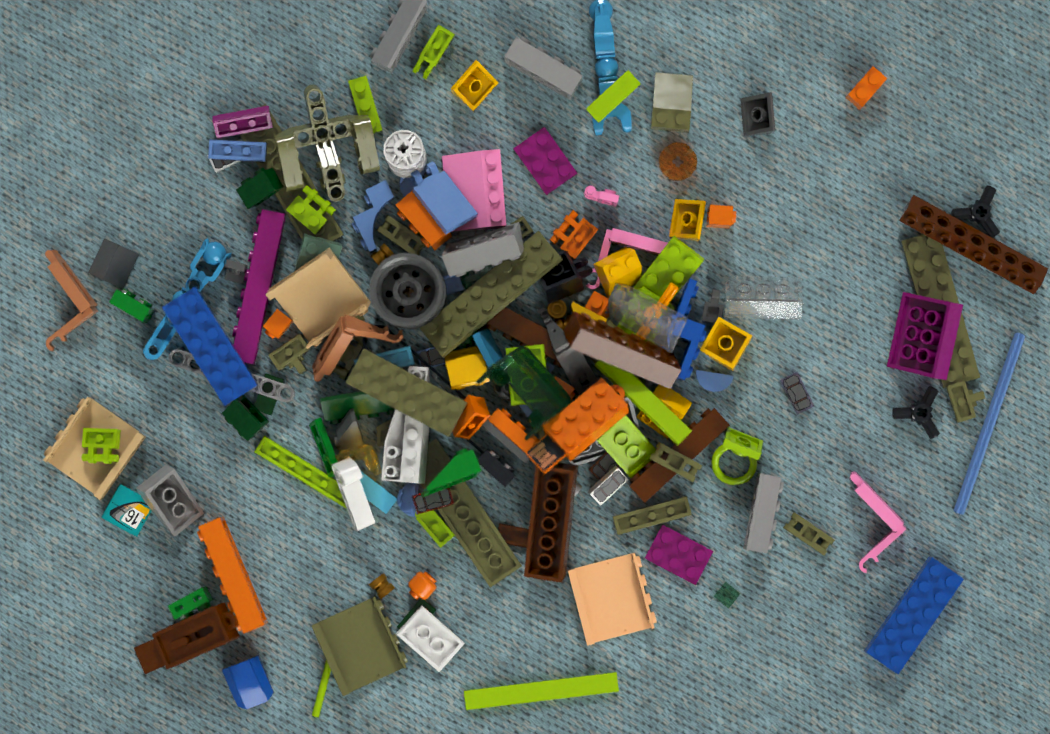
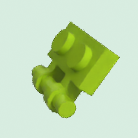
(307, 214)
(100, 438)

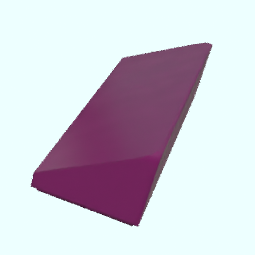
(242, 122)

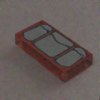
(432, 502)

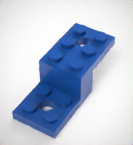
(692, 331)

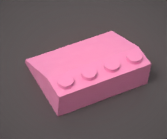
(481, 182)

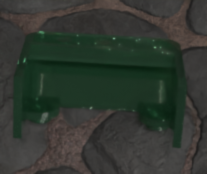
(532, 384)

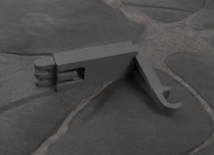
(572, 361)

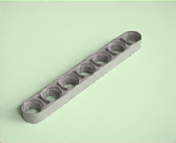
(277, 386)

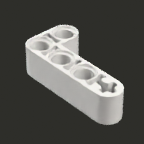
(348, 479)

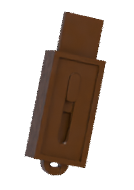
(188, 639)

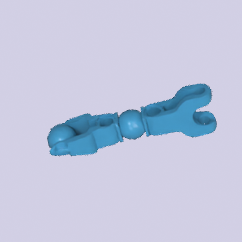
(606, 66)
(213, 254)

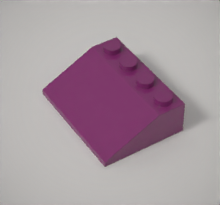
(924, 335)

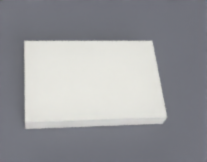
(430, 638)

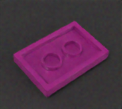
(545, 161)
(678, 554)

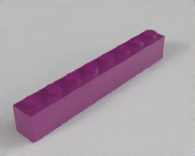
(259, 280)

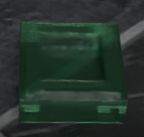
(727, 595)

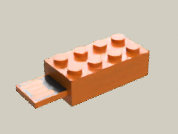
(579, 425)

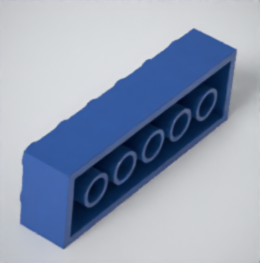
(210, 345)
(913, 615)

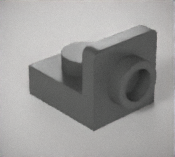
(235, 271)

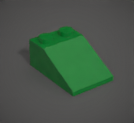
(460, 469)

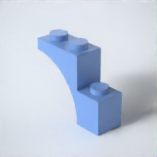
(379, 197)

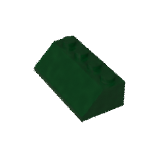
(337, 406)

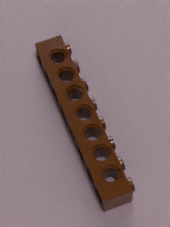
(973, 244)

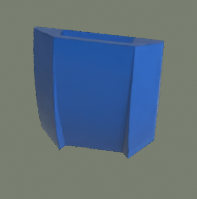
(248, 683)

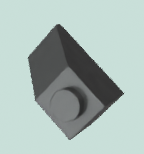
(348, 432)

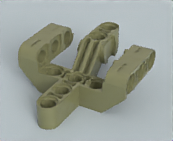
(354, 125)

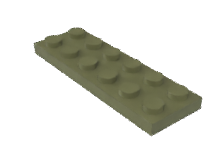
(406, 392)

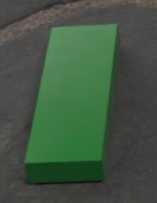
(323, 444)

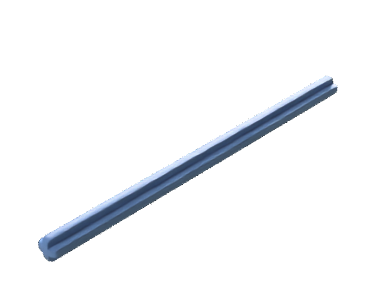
(989, 423)

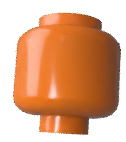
(422, 585)

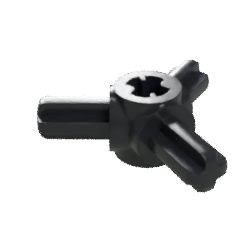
(984, 205)
(911, 412)

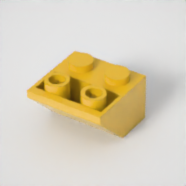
(465, 367)
(674, 401)

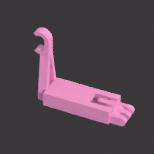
(629, 240)
(884, 511)

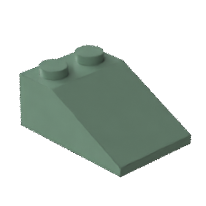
(312, 247)

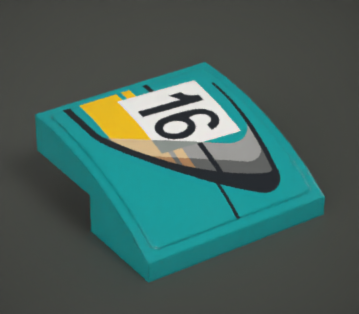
(127, 510)

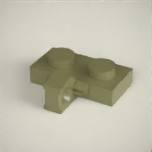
(290, 354)
(963, 400)

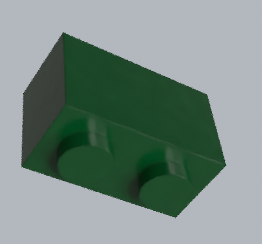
(259, 188)
(245, 417)

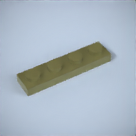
(652, 515)

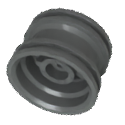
(383, 281)

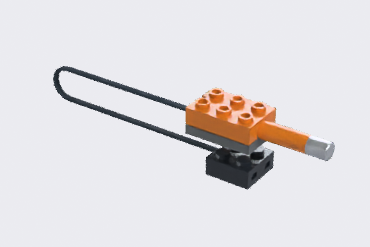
(501, 427)

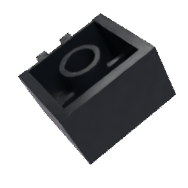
(564, 278)

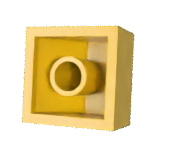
(620, 268)
(726, 343)

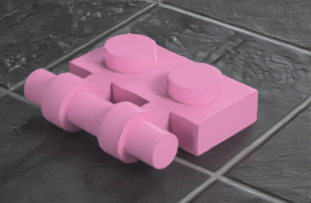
(607, 197)

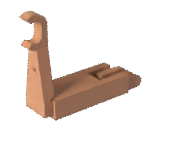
(74, 290)
(339, 339)

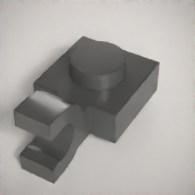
(712, 309)

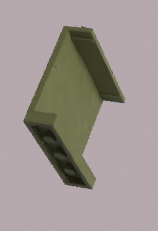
(359, 645)

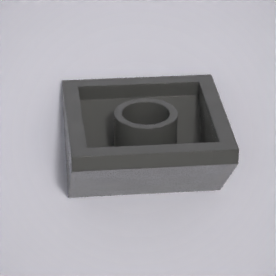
(758, 114)
(113, 263)

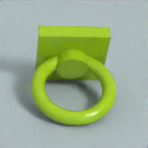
(741, 445)

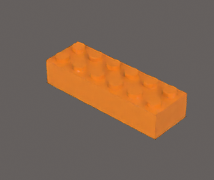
(232, 574)

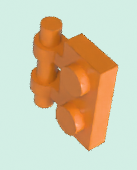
(578, 238)

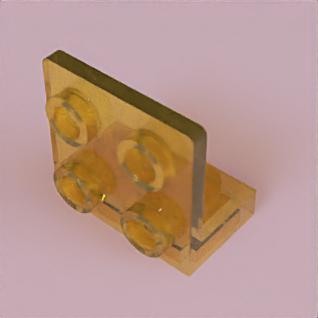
(364, 452)

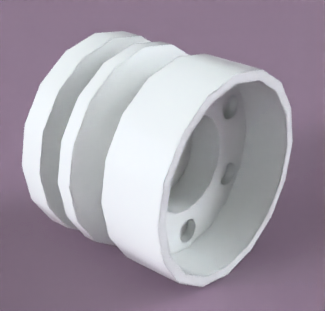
(405, 163)

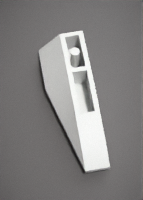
(406, 444)

